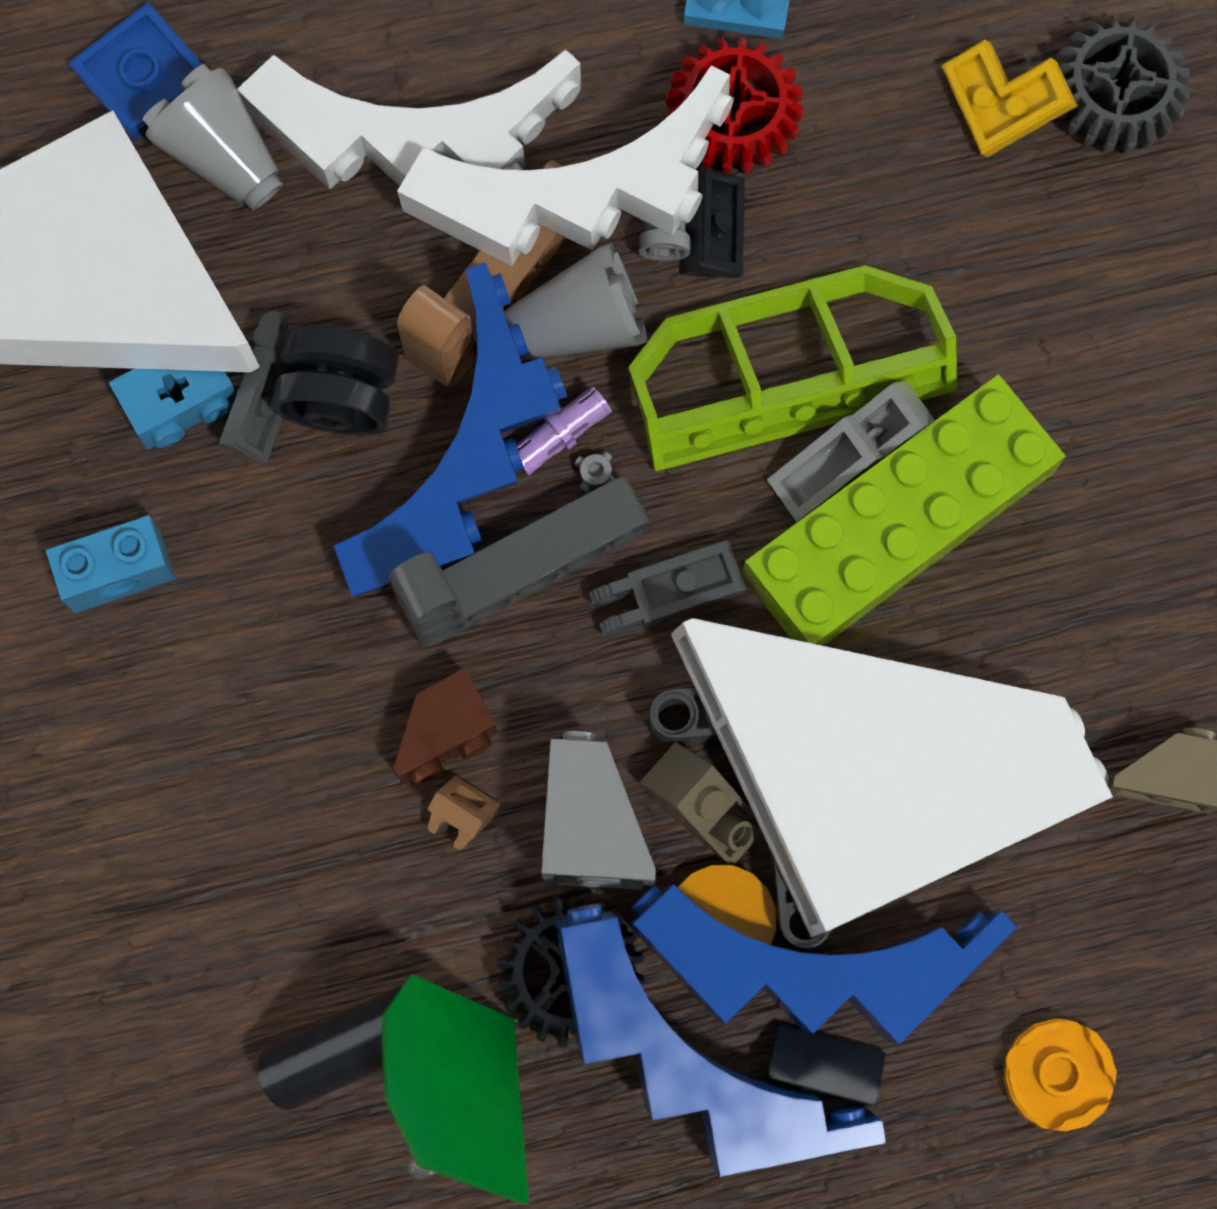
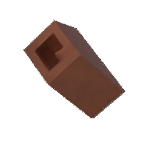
(441, 725)

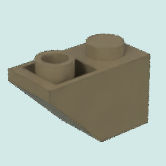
(703, 803)

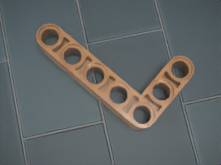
(442, 332)

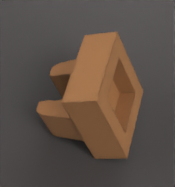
(463, 809)

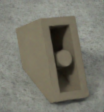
(1174, 774)

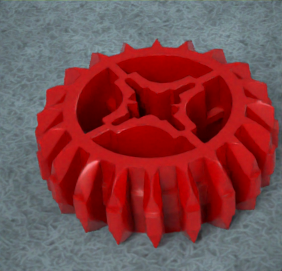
(778, 110)

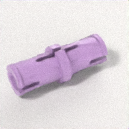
(562, 429)

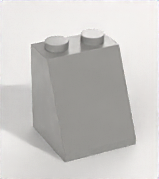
(590, 821)

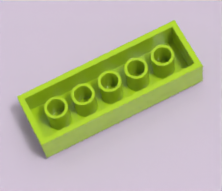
(903, 514)

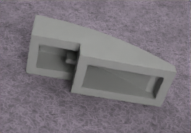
(850, 449)

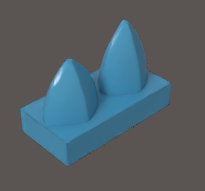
(741, 16)

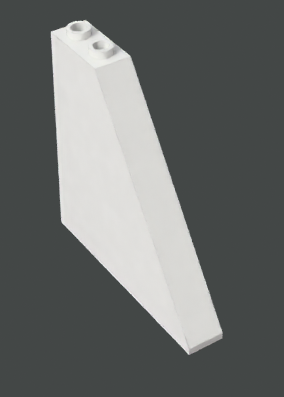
(102, 265)
(882, 767)

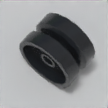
(335, 380)

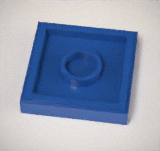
(135, 68)

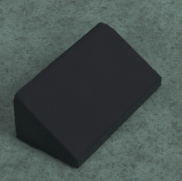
(716, 227)
(826, 1066)

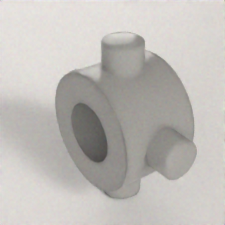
(594, 471)

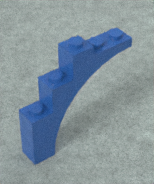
(478, 459)

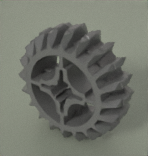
(1158, 85)

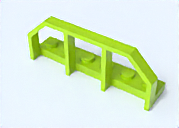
(800, 404)

